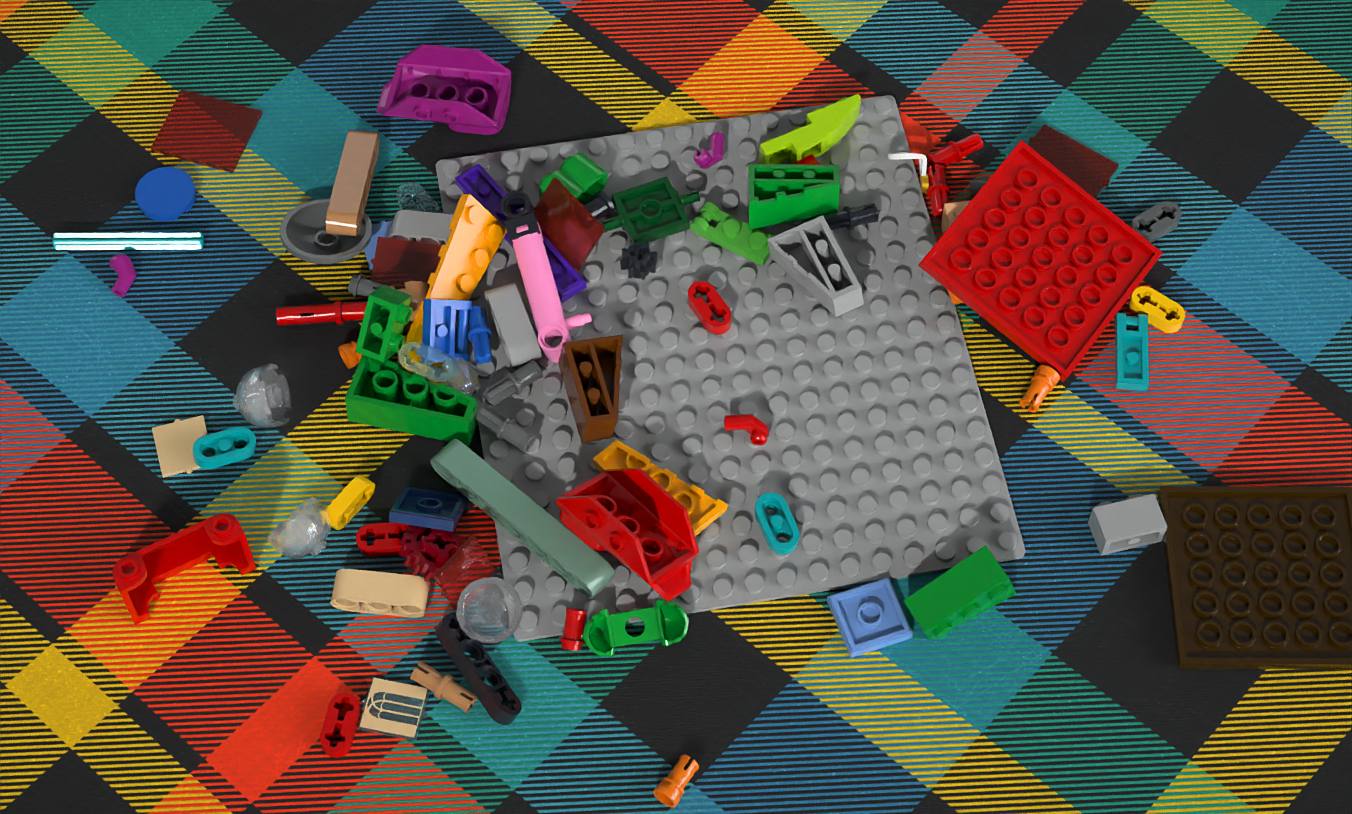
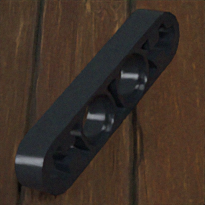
(498, 699)

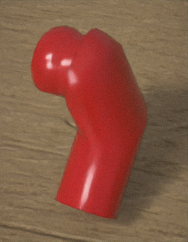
(749, 423)

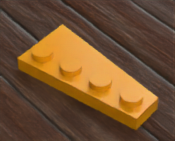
(699, 506)

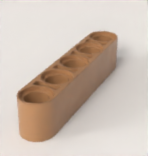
(352, 183)

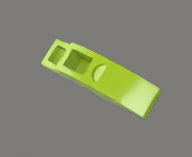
(822, 131)

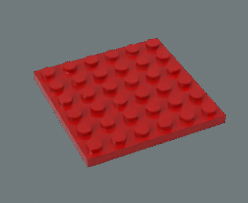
(1041, 260)

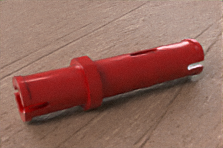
(333, 312)

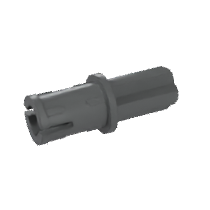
(512, 383)
(506, 428)

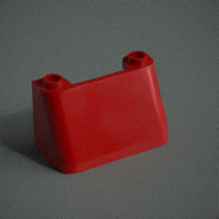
(214, 537)

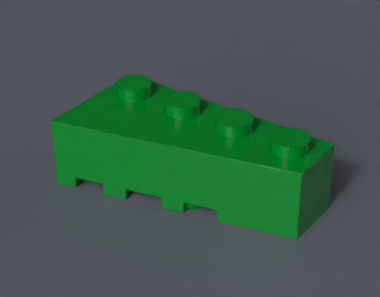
(409, 403)

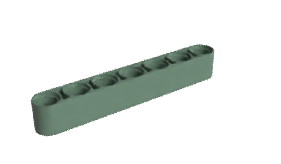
(523, 518)

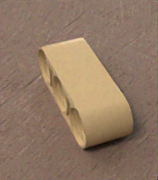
(380, 593)

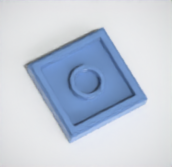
(869, 617)

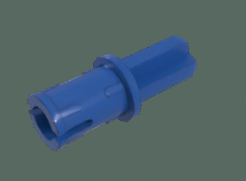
(480, 334)

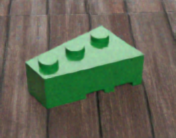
(790, 192)
(960, 594)

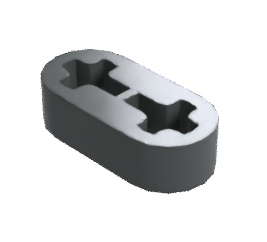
(1152, 217)

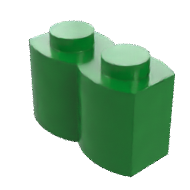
(579, 176)

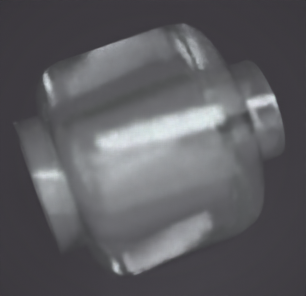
(465, 379)

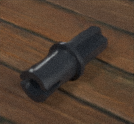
(852, 217)

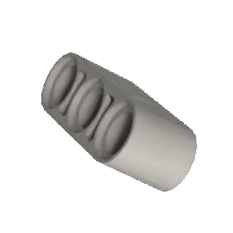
(421, 227)
(512, 324)

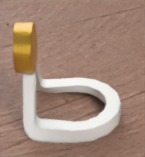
(924, 181)

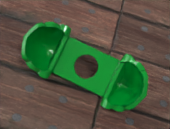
(663, 622)

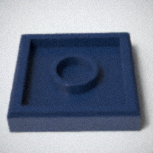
(428, 509)

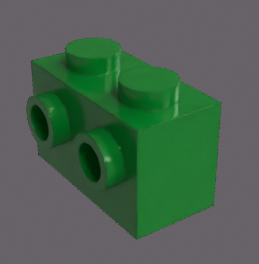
(384, 323)

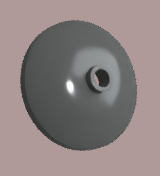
(306, 237)

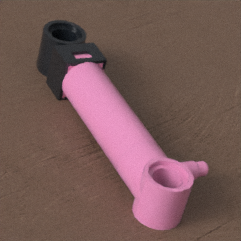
(537, 275)

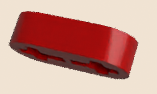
(714, 304)
(386, 539)
(333, 723)

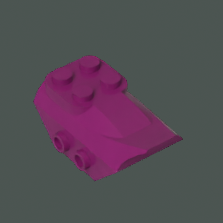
(449, 88)

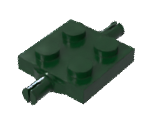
(651, 211)

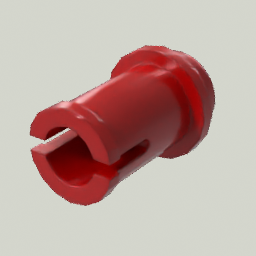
(573, 629)

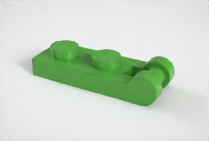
(732, 234)

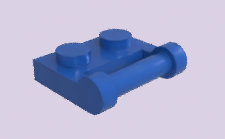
(439, 326)

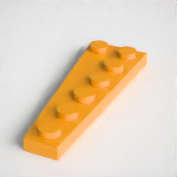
(463, 260)

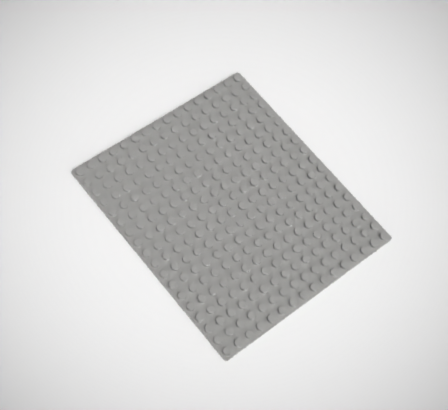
(865, 410)

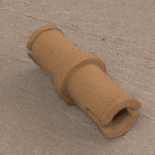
(444, 686)

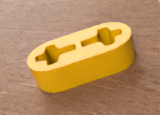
(1157, 309)
(350, 501)

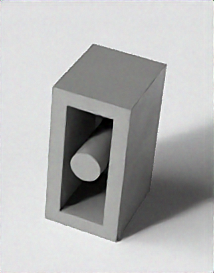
(1127, 523)

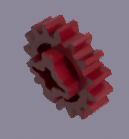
(430, 552)

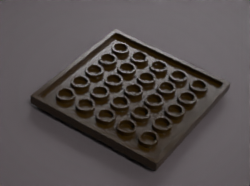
(1259, 576)

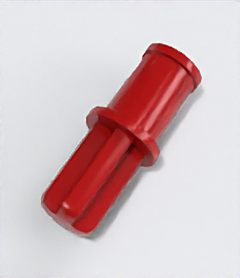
(955, 151)
(937, 190)

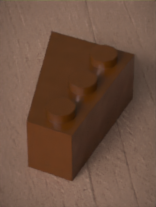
(592, 384)

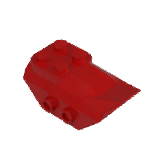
(635, 524)

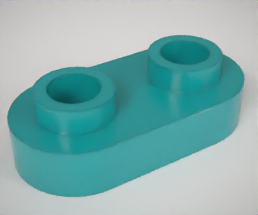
(223, 448)
(777, 525)

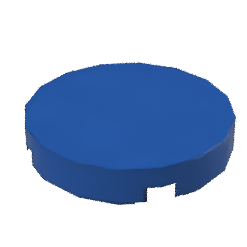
(165, 193)

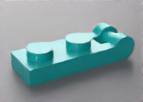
(1131, 352)

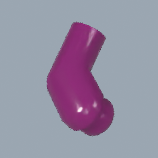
(712, 155)
(126, 274)

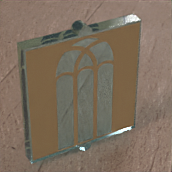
(394, 709)

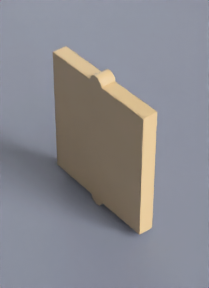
(175, 444)

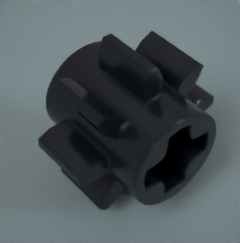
(638, 260)

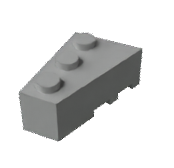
(818, 265)

